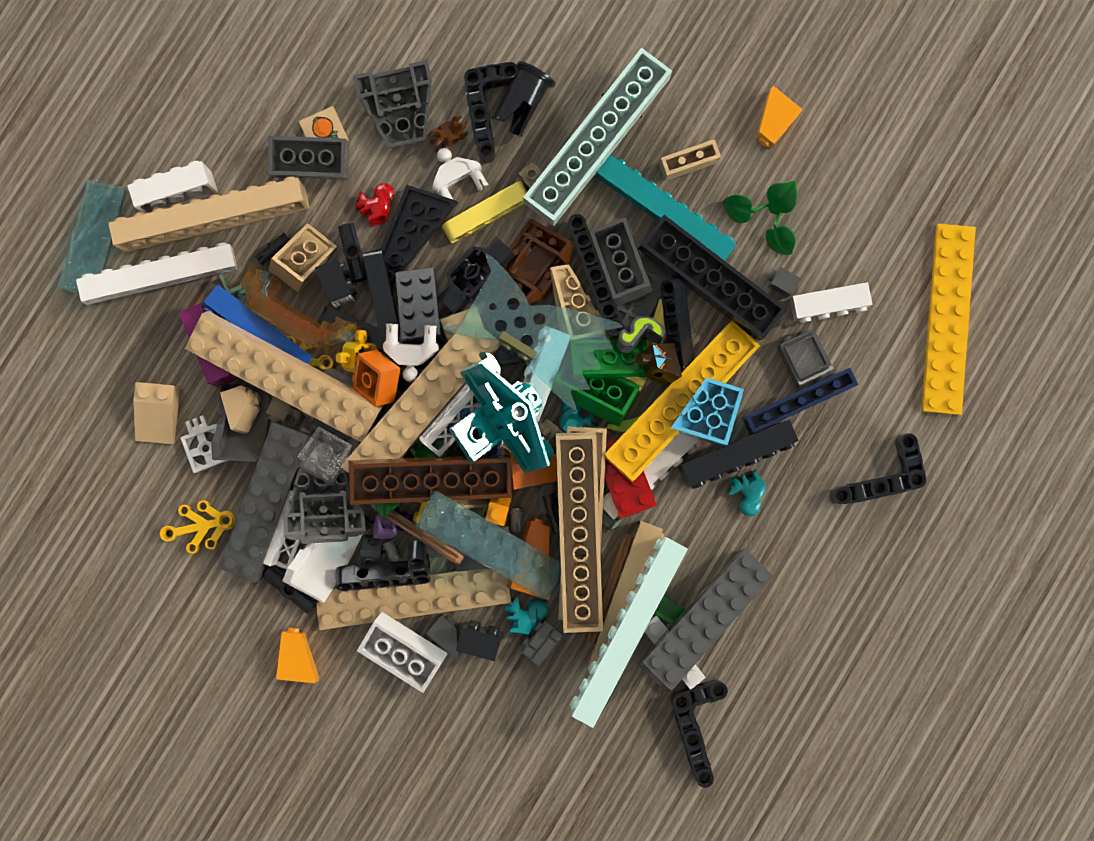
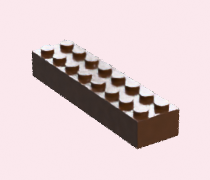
(418, 478)

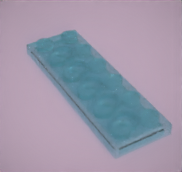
(91, 234)

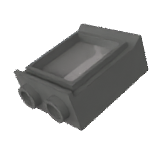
(804, 357)

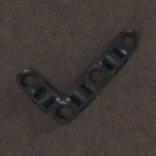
(488, 77)
(911, 464)
(387, 573)
(687, 725)

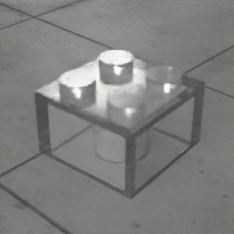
(324, 455)

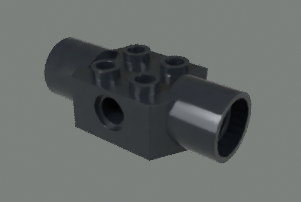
(471, 273)

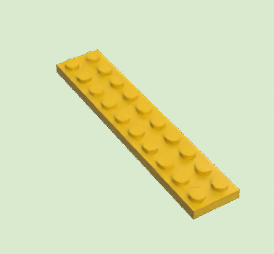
(948, 319)
(653, 428)

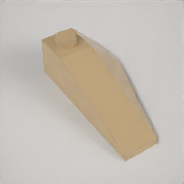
(569, 292)

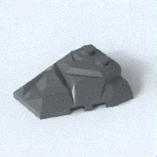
(397, 102)
(322, 511)

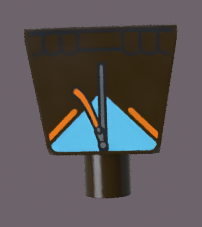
(660, 362)

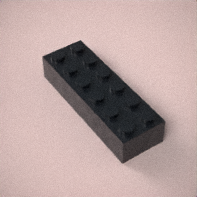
(741, 452)

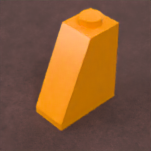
(776, 117)
(498, 510)
(295, 658)

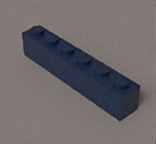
(800, 401)

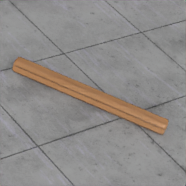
(429, 540)
(613, 580)

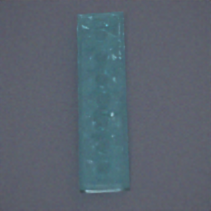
(490, 545)

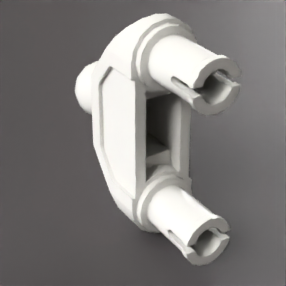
(455, 171)
(410, 353)

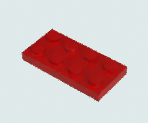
(627, 495)

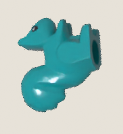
(572, 418)
(753, 491)
(526, 620)

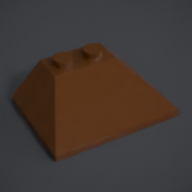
(535, 253)

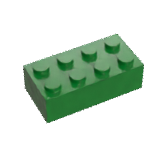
(607, 398)

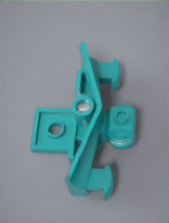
(504, 414)

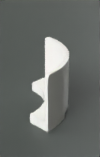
(315, 566)

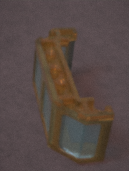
(262, 292)

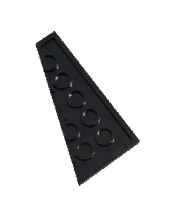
(412, 226)

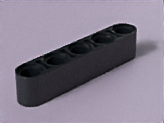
(677, 319)

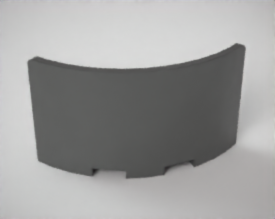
(236, 446)

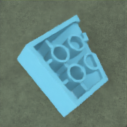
(710, 412)

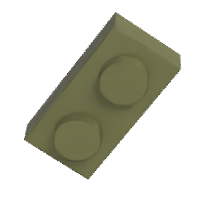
(510, 343)

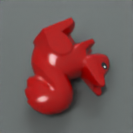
(377, 207)

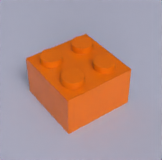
(376, 378)

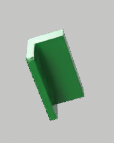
(668, 610)

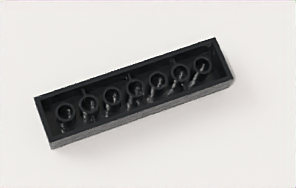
(712, 278)

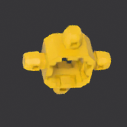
(348, 355)

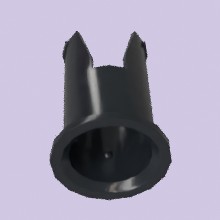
(523, 96)

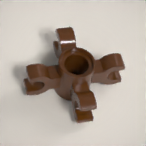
(448, 133)

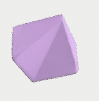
(383, 528)

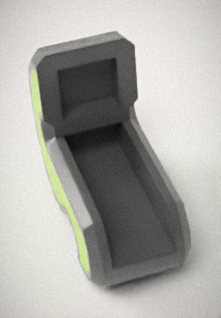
(639, 327)

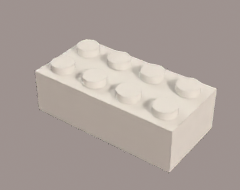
(173, 187)
(402, 652)

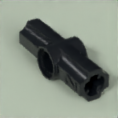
(350, 241)
(275, 578)

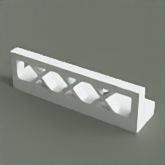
(445, 417)
(279, 541)

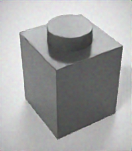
(783, 281)

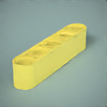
(485, 212)

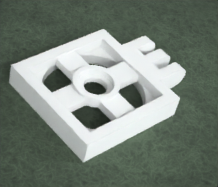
(199, 431)

